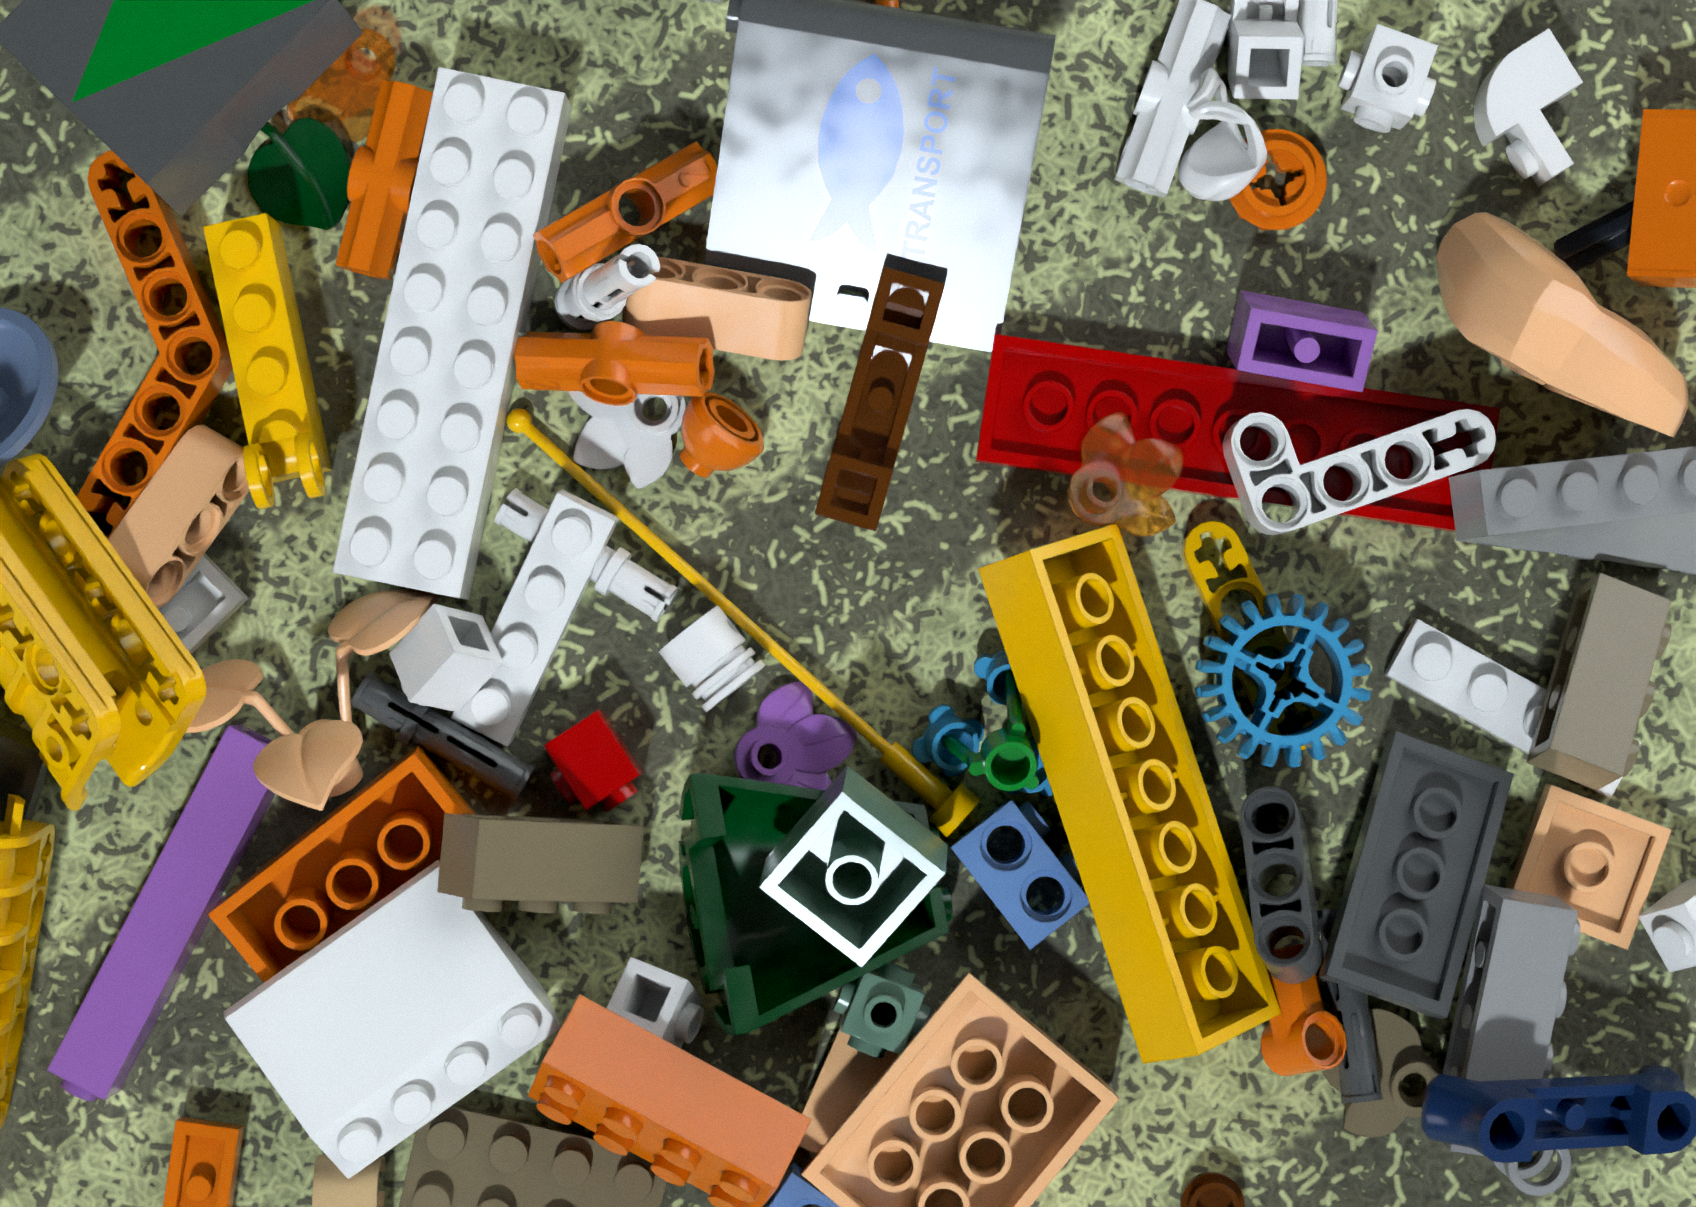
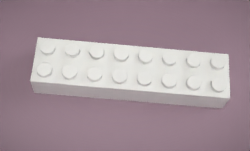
(453, 334)

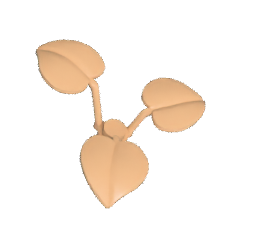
(323, 754)

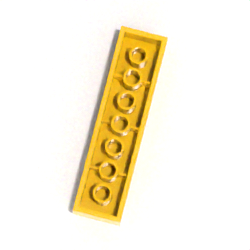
(1130, 794)

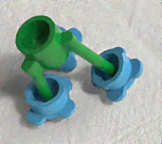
(1005, 754)

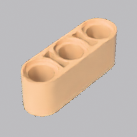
(728, 306)
(181, 511)

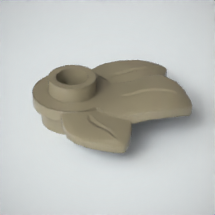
(1397, 1056)

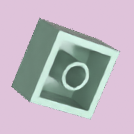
(854, 866)

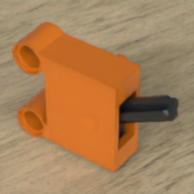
(1661, 216)

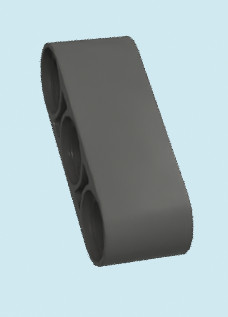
(1276, 855)

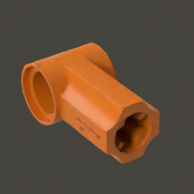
(1304, 1033)

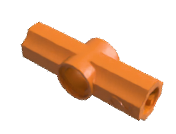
(384, 180)
(597, 226)
(614, 363)

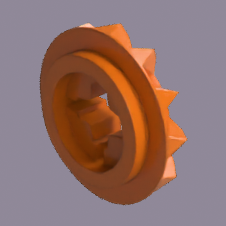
(1301, 196)

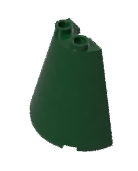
(741, 937)

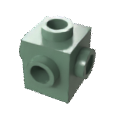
(885, 984)

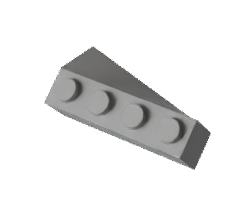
(1596, 508)

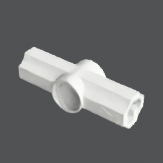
(1171, 81)

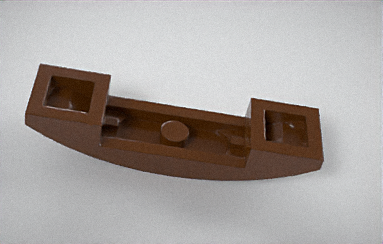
(880, 398)

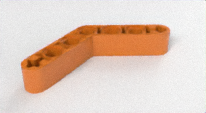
(172, 335)

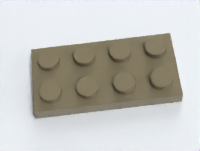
(510, 1162)

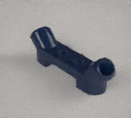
(1528, 1115)

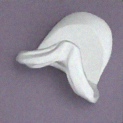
(1220, 159)

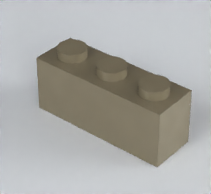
(1601, 682)
(539, 862)

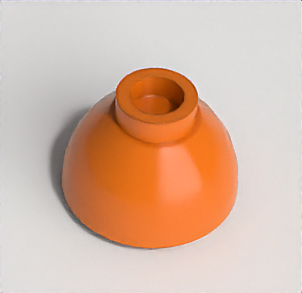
(718, 435)

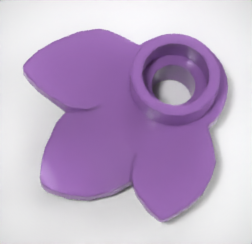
(802, 741)

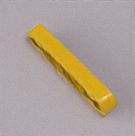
(1270, 637)

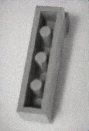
(1510, 1004)

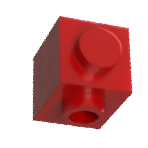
(593, 764)

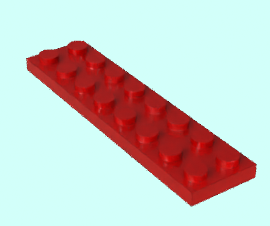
(1051, 394)

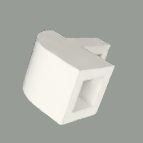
(1264, 49)
(1513, 101)

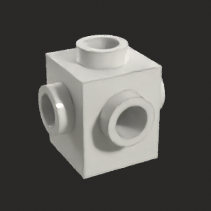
(1399, 61)

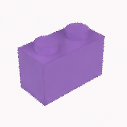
(1301, 341)

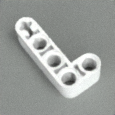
(1362, 462)

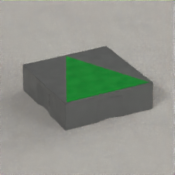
(177, 80)

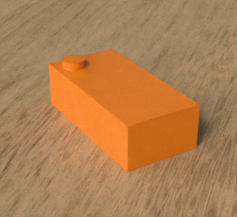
(340, 865)

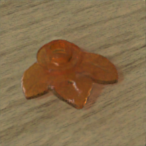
(347, 92)
(1133, 473)

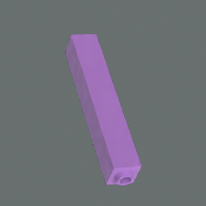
(165, 921)

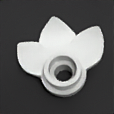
(627, 438)

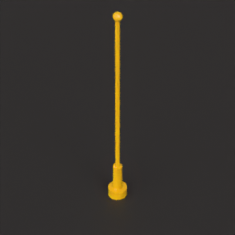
(949, 805)

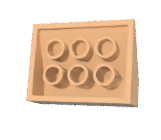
(965, 1114)

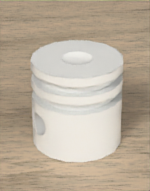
(711, 658)

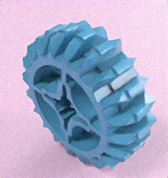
(1266, 706)

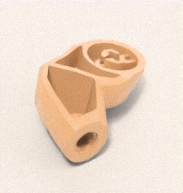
(1547, 326)

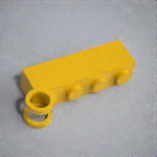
(268, 357)

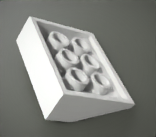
(392, 1021)

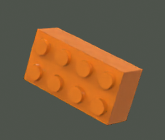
(666, 1108)

